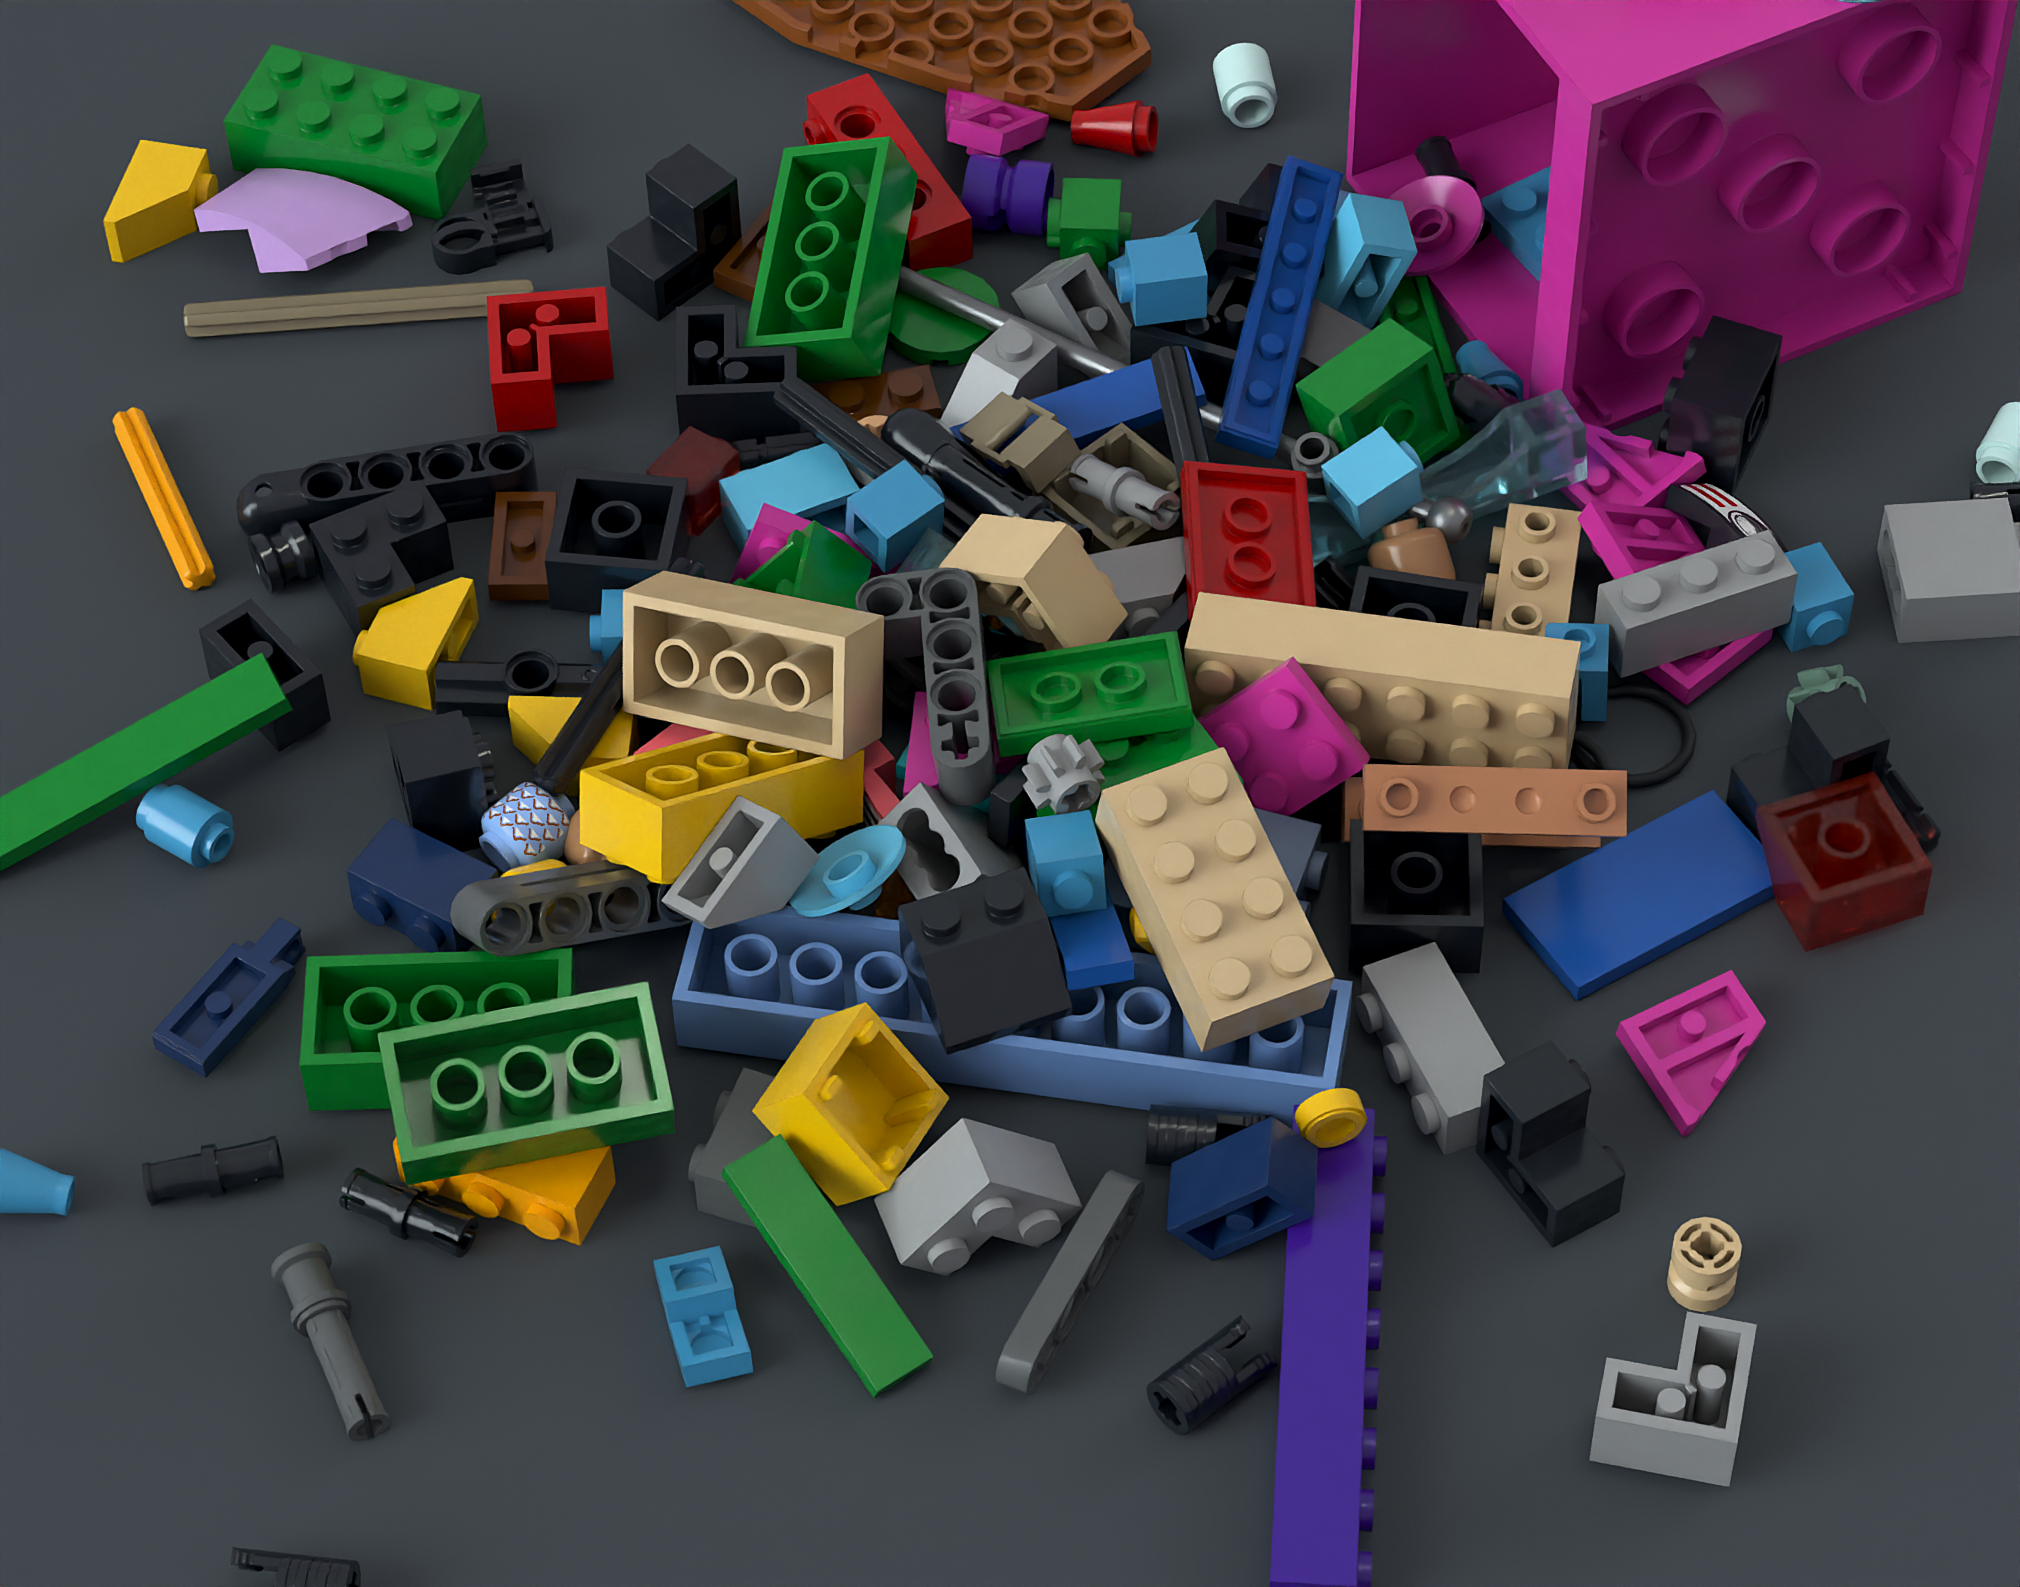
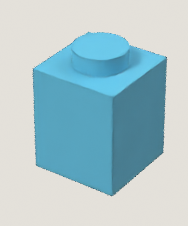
(1373, 481)

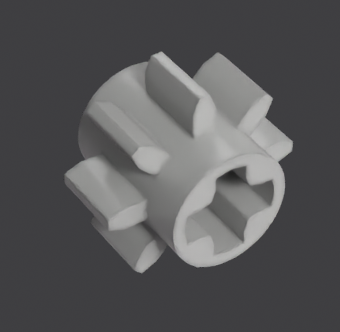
(1063, 774)

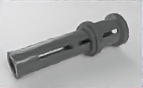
(322, 1315)

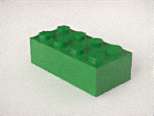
(360, 126)
(834, 256)
(364, 995)
(527, 1083)

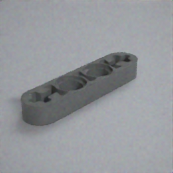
(1070, 1282)

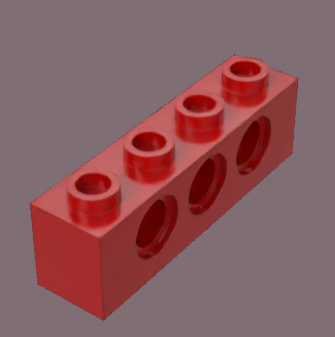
(938, 223)

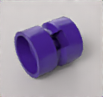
(1008, 195)

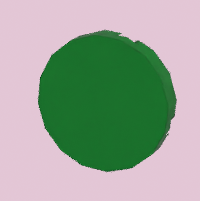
(931, 333)

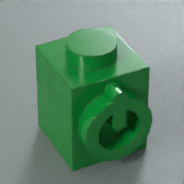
(1089, 220)

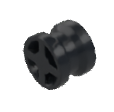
(282, 556)

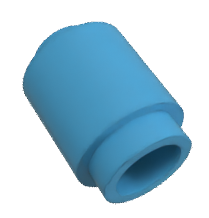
(185, 824)

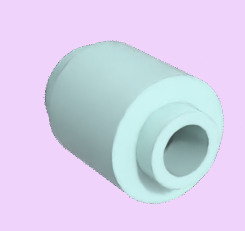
(1245, 84)
(2000, 449)

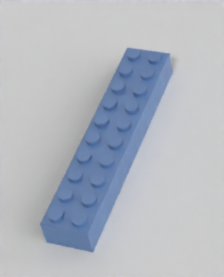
(1126, 1044)

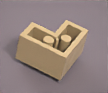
(1039, 580)

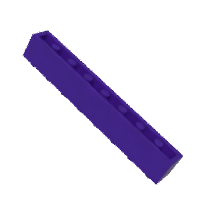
(1325, 1373)

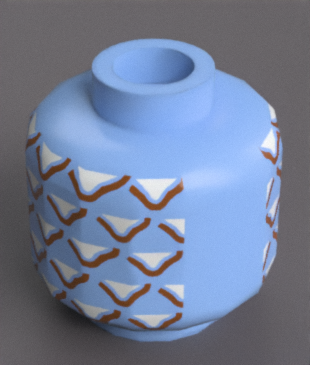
(525, 827)

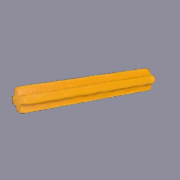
(164, 499)

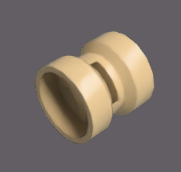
(1704, 1264)

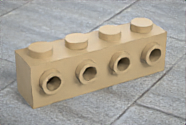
(1535, 570)

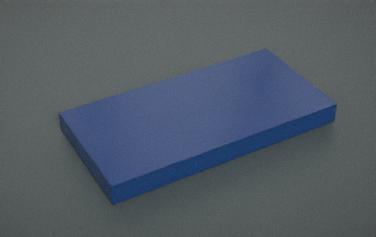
(1642, 895)

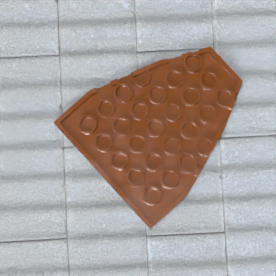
(1015, 51)

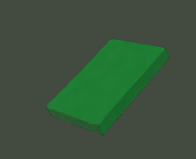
(1090, 692)

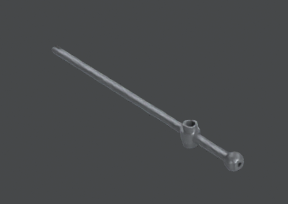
(1305, 454)

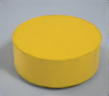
(1331, 1117)

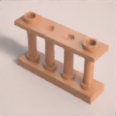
(1498, 802)

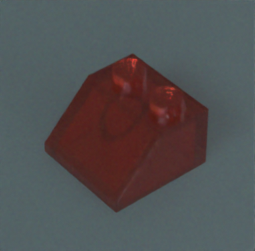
(1843, 861)

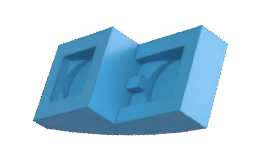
(703, 1316)

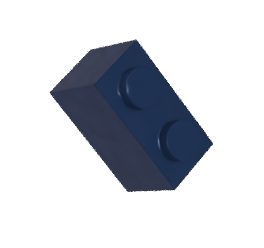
(410, 885)
(1242, 1189)

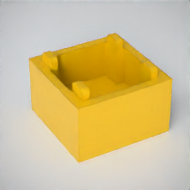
(851, 1104)

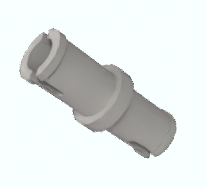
(1125, 492)

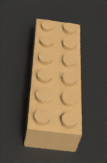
(1398, 682)

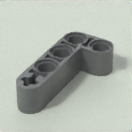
(941, 619)

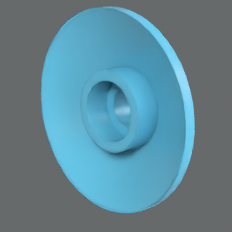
(850, 871)

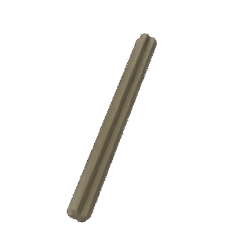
(346, 308)

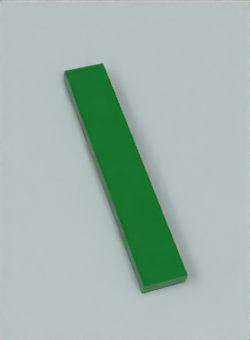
(139, 758)

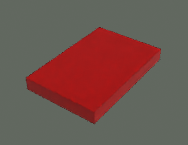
(1246, 533)

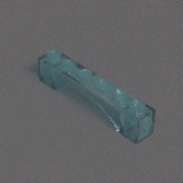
(1513, 459)

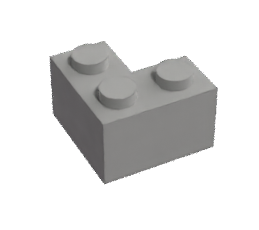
(976, 1187)
(1681, 1418)

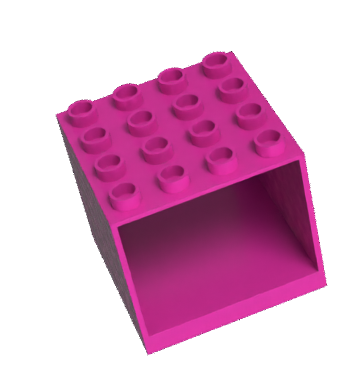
(1701, 163)

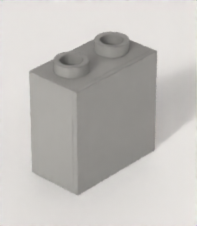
(1951, 569)
(946, 844)

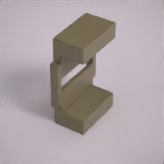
(1036, 453)

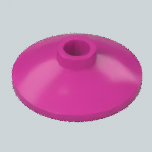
(1443, 221)

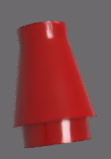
(1118, 128)

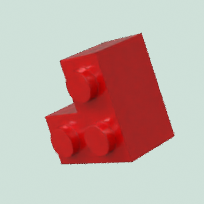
(541, 343)

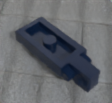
(230, 999)

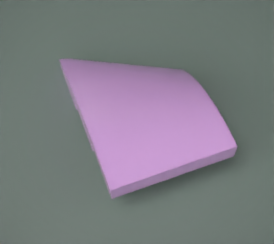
(300, 216)

